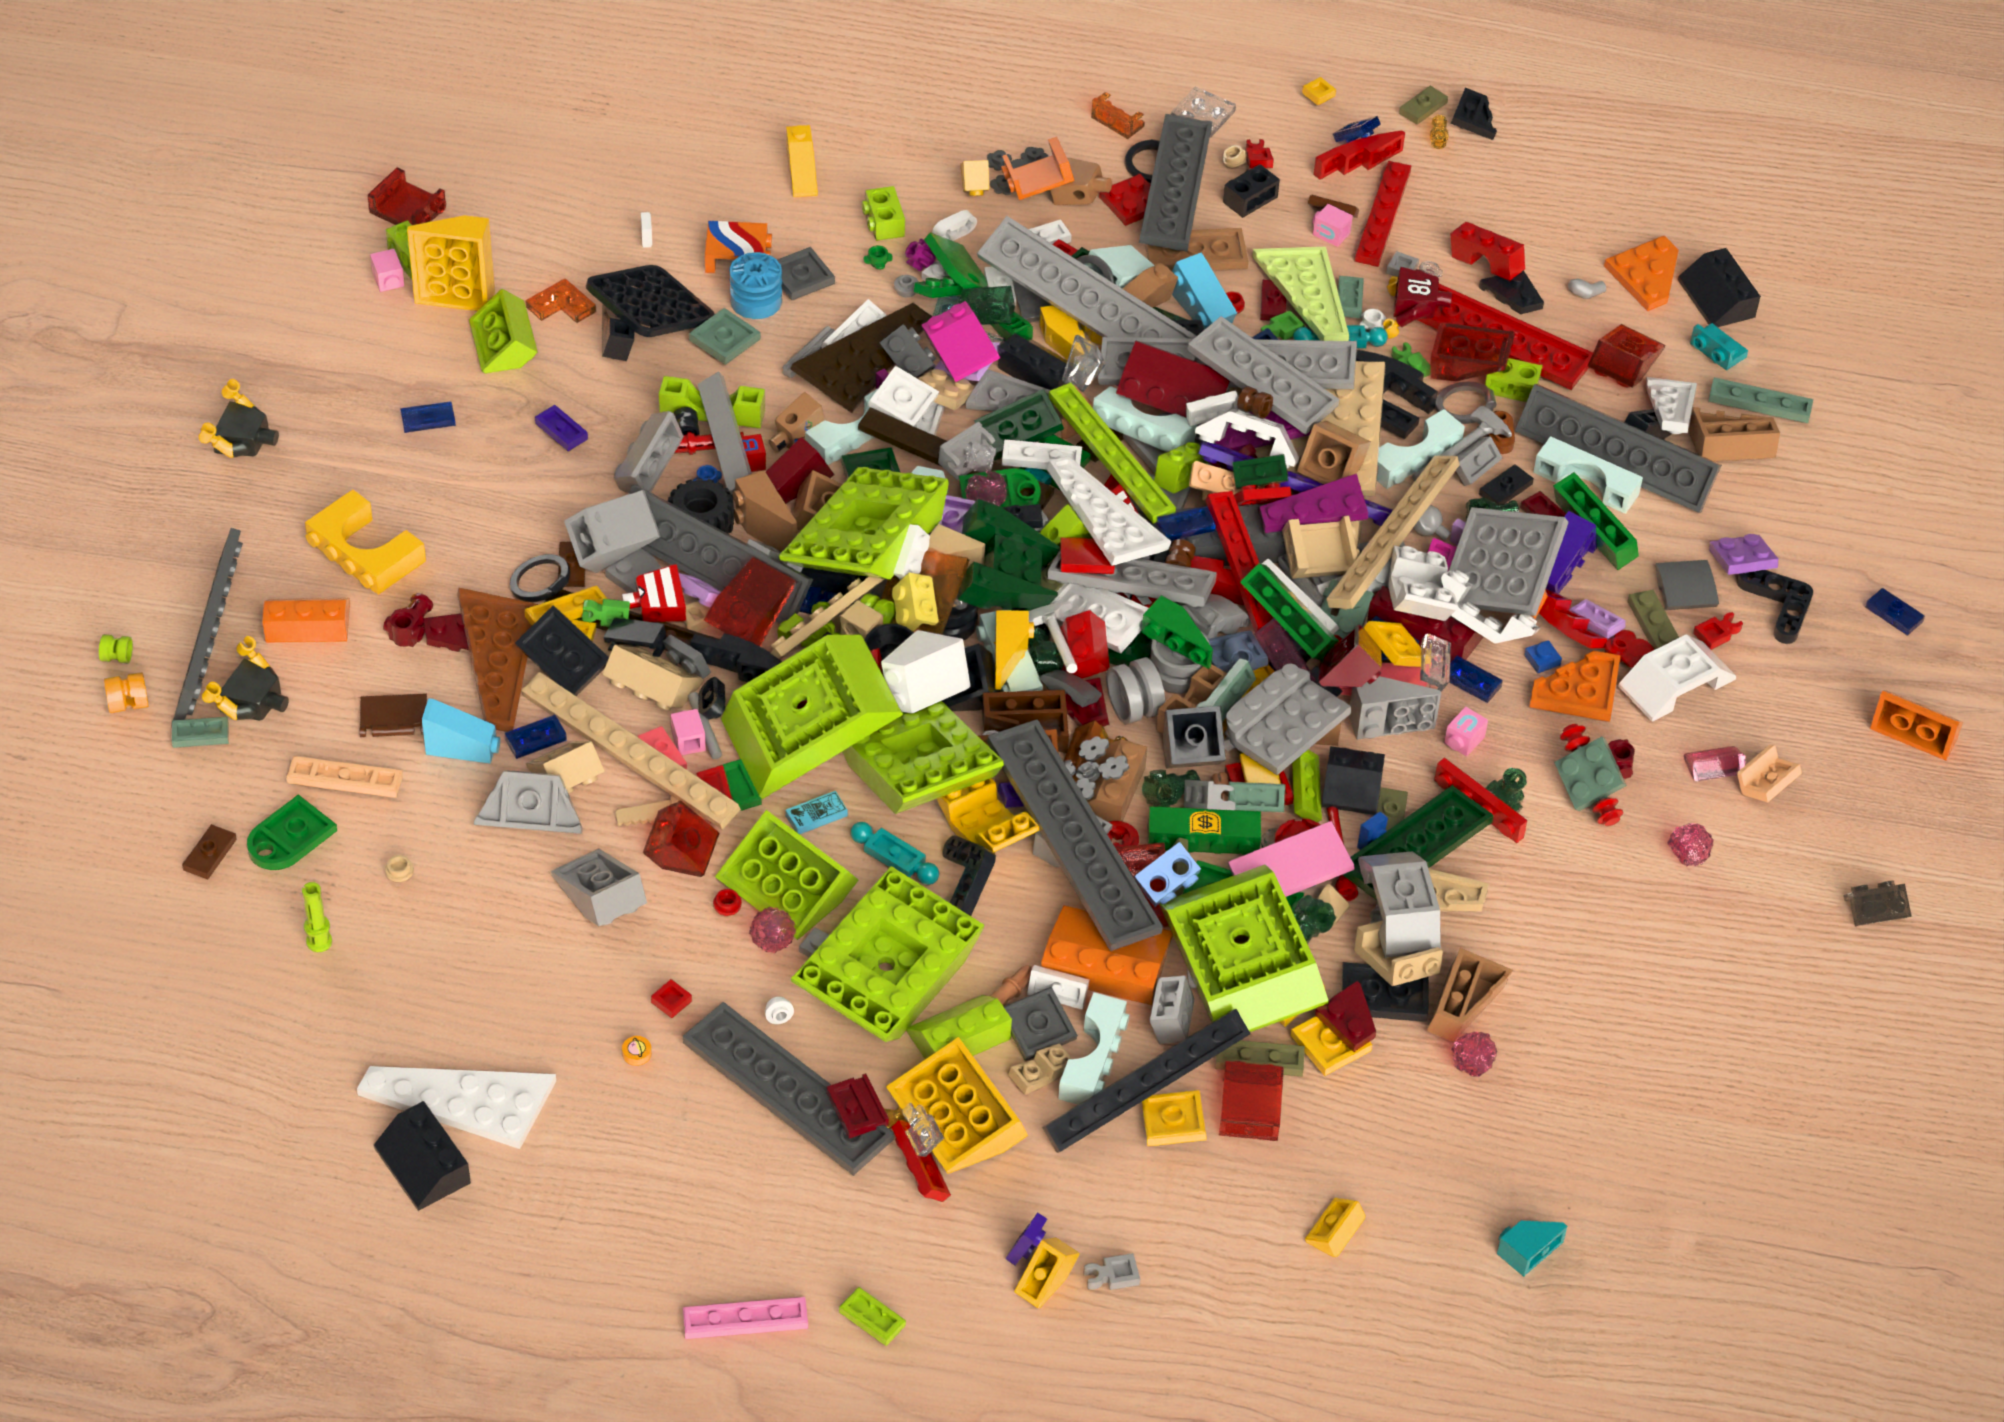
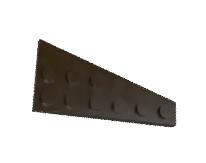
(850, 365)

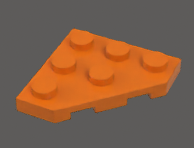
(1646, 271)
(1580, 687)

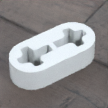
(956, 225)

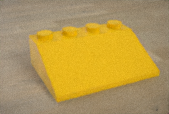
(452, 262)
(963, 1104)

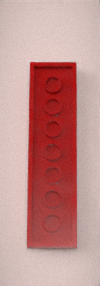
(1560, 359)

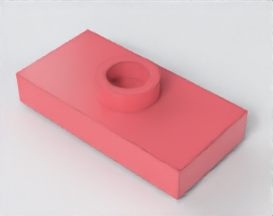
(661, 741)

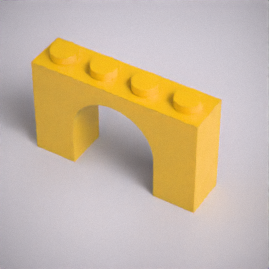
(372, 567)

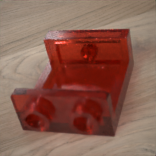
(401, 201)
(1251, 1100)

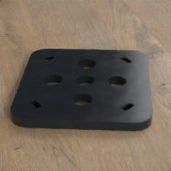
(652, 284)

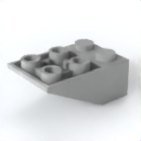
(611, 530)
(1392, 708)

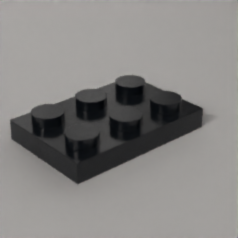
(562, 651)
(1398, 1002)

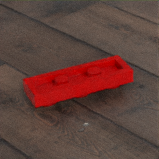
(924, 1169)

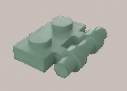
(1348, 618)

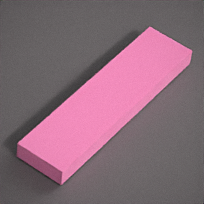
(745, 1317)

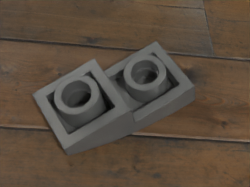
(1079, 689)

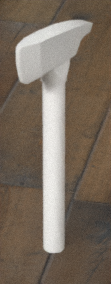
(1049, 615)

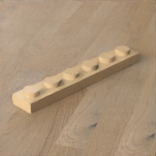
(822, 617)

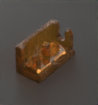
(1115, 118)

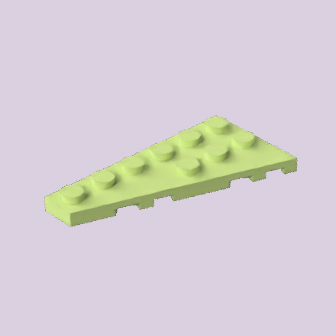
(1309, 286)

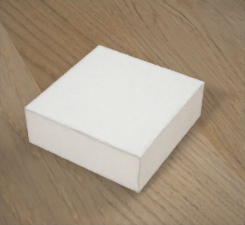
(646, 229)

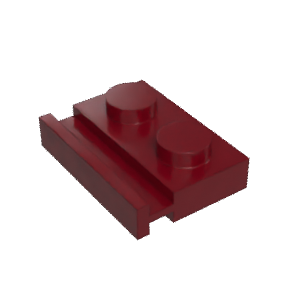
(857, 1106)

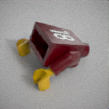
(1415, 298)

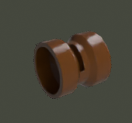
(1257, 403)
(1181, 553)

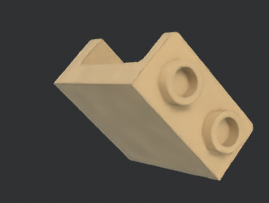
(1320, 548)
(1399, 968)

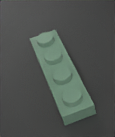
(1760, 400)

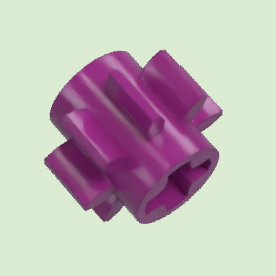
(919, 255)

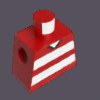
(659, 596)

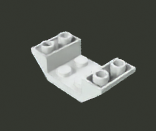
(1266, 429)
(1417, 584)
(1490, 628)
(1672, 672)

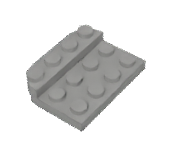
(1283, 718)

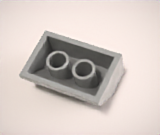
(650, 452)

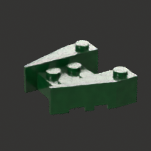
(1011, 561)

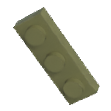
(1652, 618)
(1287, 1056)

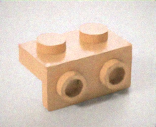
(1767, 775)

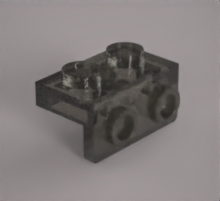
(1879, 904)

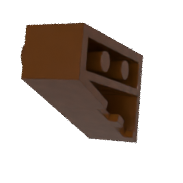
(1013, 709)

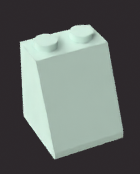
(1123, 261)

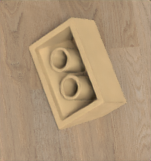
(650, 676)

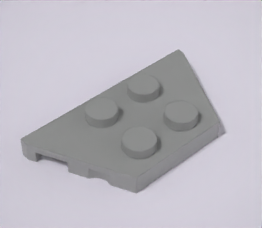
(531, 803)

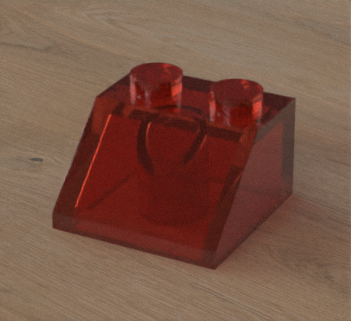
(681, 840)

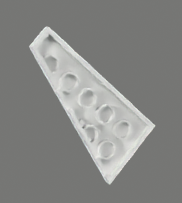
(1110, 521)
(479, 1102)

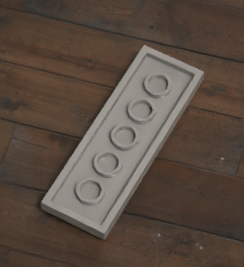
(1253, 365)
(1145, 579)

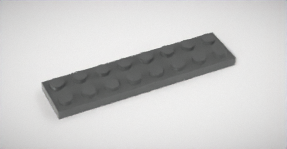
(1175, 183)
(1663, 465)
(710, 552)
(209, 626)
(781, 1085)

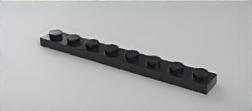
(1146, 1080)

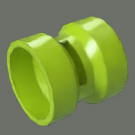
(882, 606)
(115, 648)

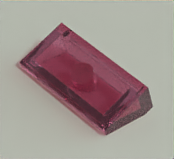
(1714, 763)

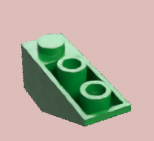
(1175, 629)

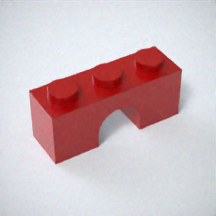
(1473, 242)

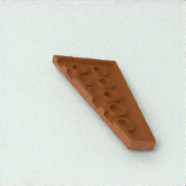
(498, 665)

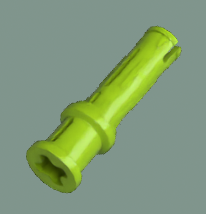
(316, 924)

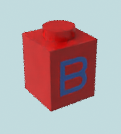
(755, 452)

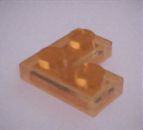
(562, 297)

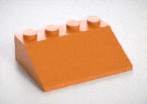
(1125, 972)

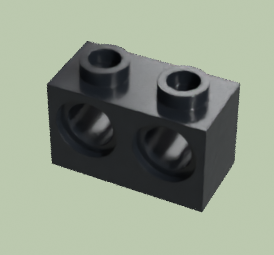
(1251, 190)

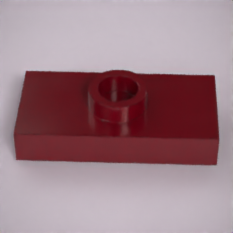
(1272, 301)
(1541, 505)

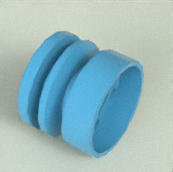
(755, 285)

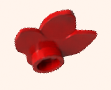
(1628, 647)

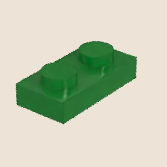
(938, 288)

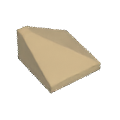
(1338, 903)

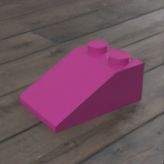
(960, 341)

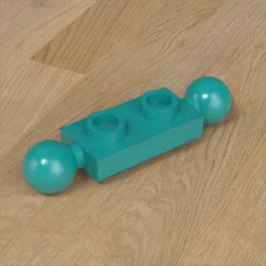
(1376, 336)
(894, 852)

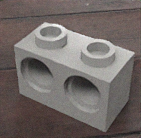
(1172, 1009)

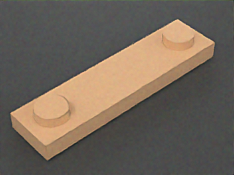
(344, 776)

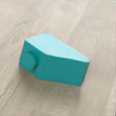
(1530, 1243)

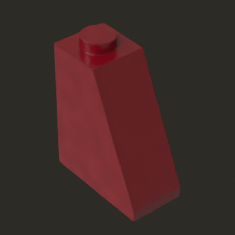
(794, 468)

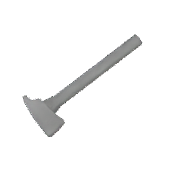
(1489, 424)

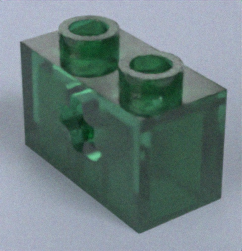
(990, 304)

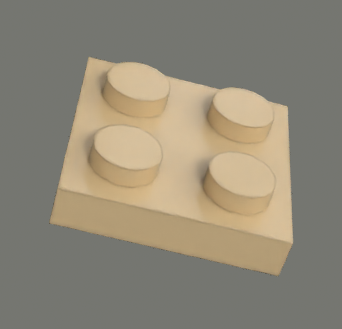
(951, 393)

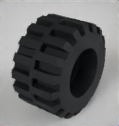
(706, 501)

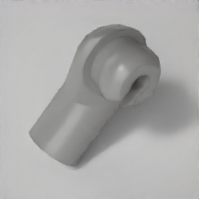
(1586, 290)

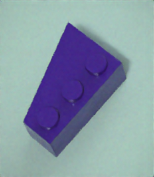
(1577, 541)

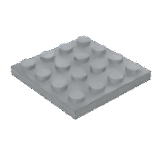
(1508, 558)

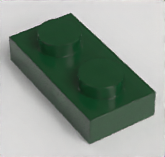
(1260, 471)

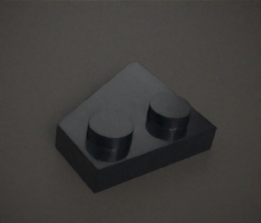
(1517, 293)

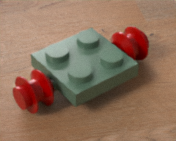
(1590, 774)

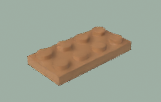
(1221, 248)

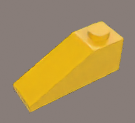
(801, 160)
(1011, 642)

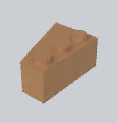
(1733, 438)
(1466, 993)

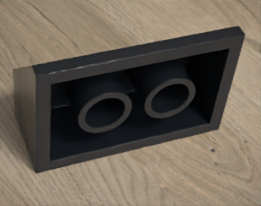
(1720, 289)
(1031, 362)
(422, 1156)

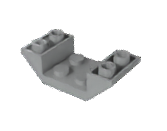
(1405, 902)

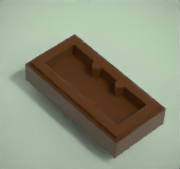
(1321, 202)
(577, 573)
(209, 851)

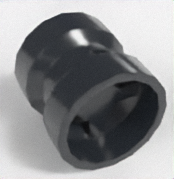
(687, 420)

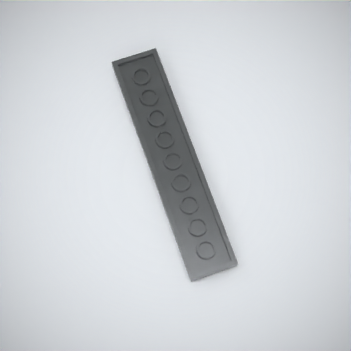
(1075, 835)

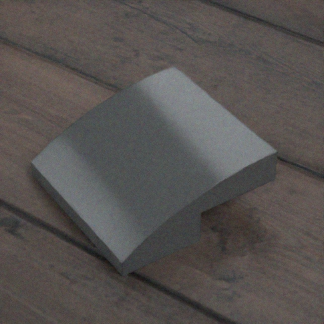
(1687, 584)

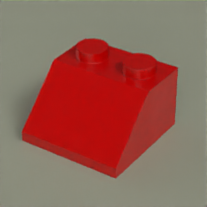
(1087, 642)

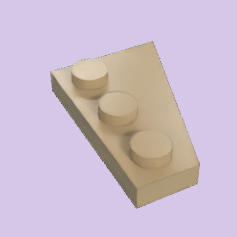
(1458, 892)

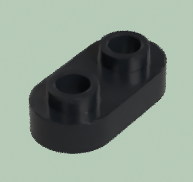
(712, 698)

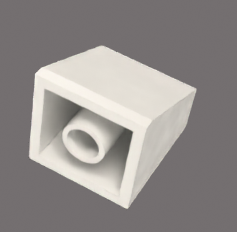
(926, 670)

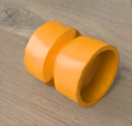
(126, 692)

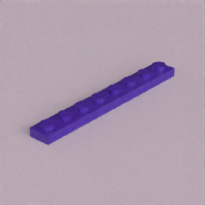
(1214, 452)

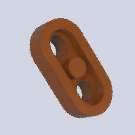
(1503, 443)

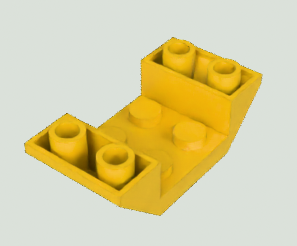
(983, 819)

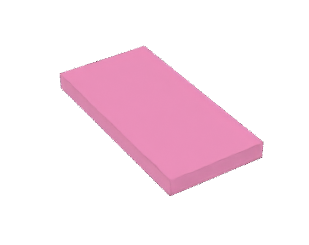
(1300, 859)

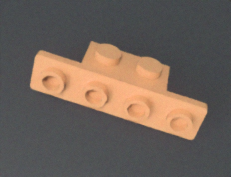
(1212, 479)

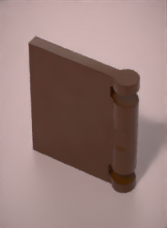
(392, 714)

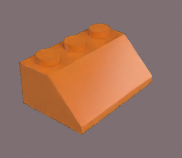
(306, 620)
(1915, 725)

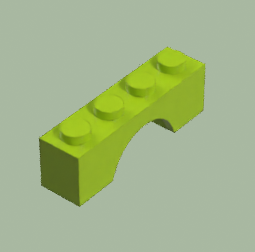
(746, 401)

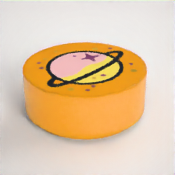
(636, 1050)

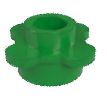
(878, 257)

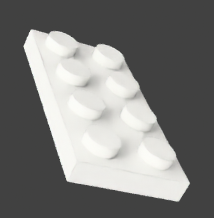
(1121, 615)

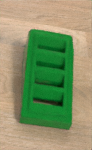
(1022, 327)

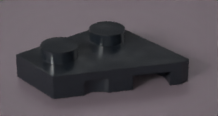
(1474, 114)

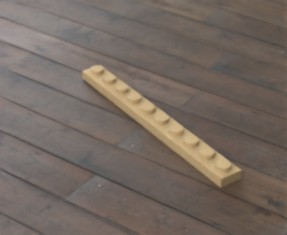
(1392, 532)
(631, 750)

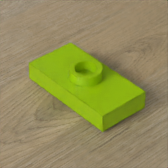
(872, 1316)

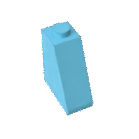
(457, 734)

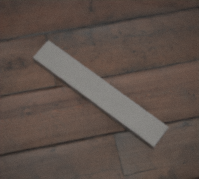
(724, 429)

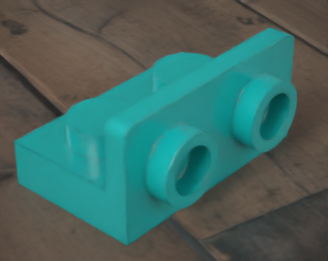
(1718, 346)

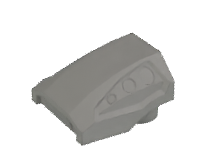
(1217, 616)

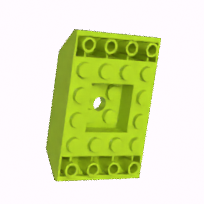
(867, 523)
(843, 705)
(922, 758)
(897, 926)
(1267, 975)

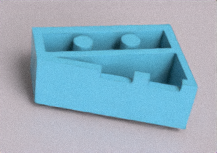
(1200, 291)

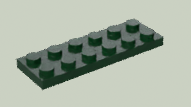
(1428, 832)

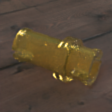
(1439, 132)

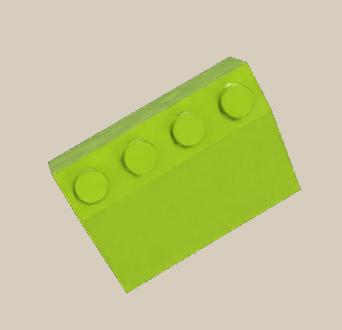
(786, 873)

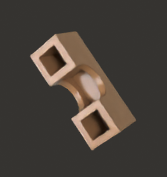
(1201, 688)

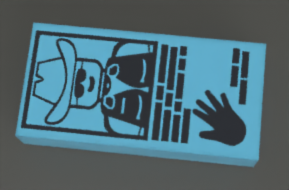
(816, 812)

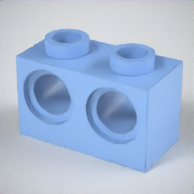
(1162, 869)

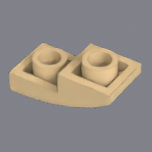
(1042, 1070)

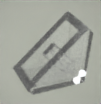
(1083, 363)

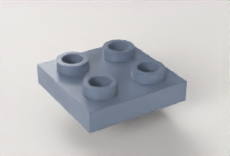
(1241, 645)

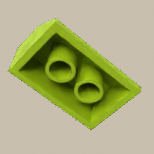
(503, 333)
(978, 1023)

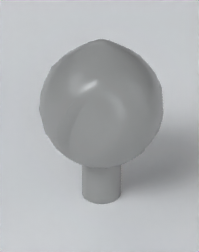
(1431, 523)

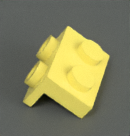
(915, 601)

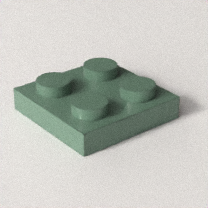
(724, 336)

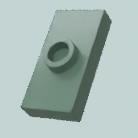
(1351, 295)
(200, 732)
(1258, 796)

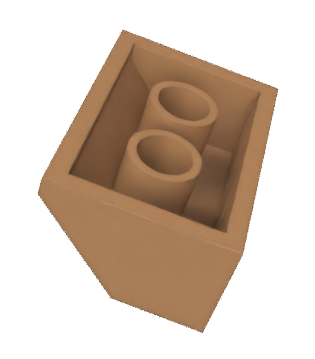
(1114, 796)

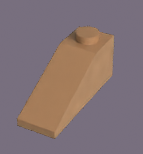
(1153, 285)

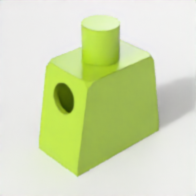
(1066, 525)

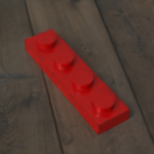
(1505, 818)

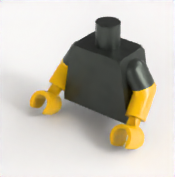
(240, 428)
(250, 689)

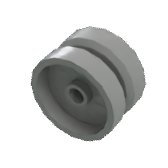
(1173, 667)
(1135, 690)

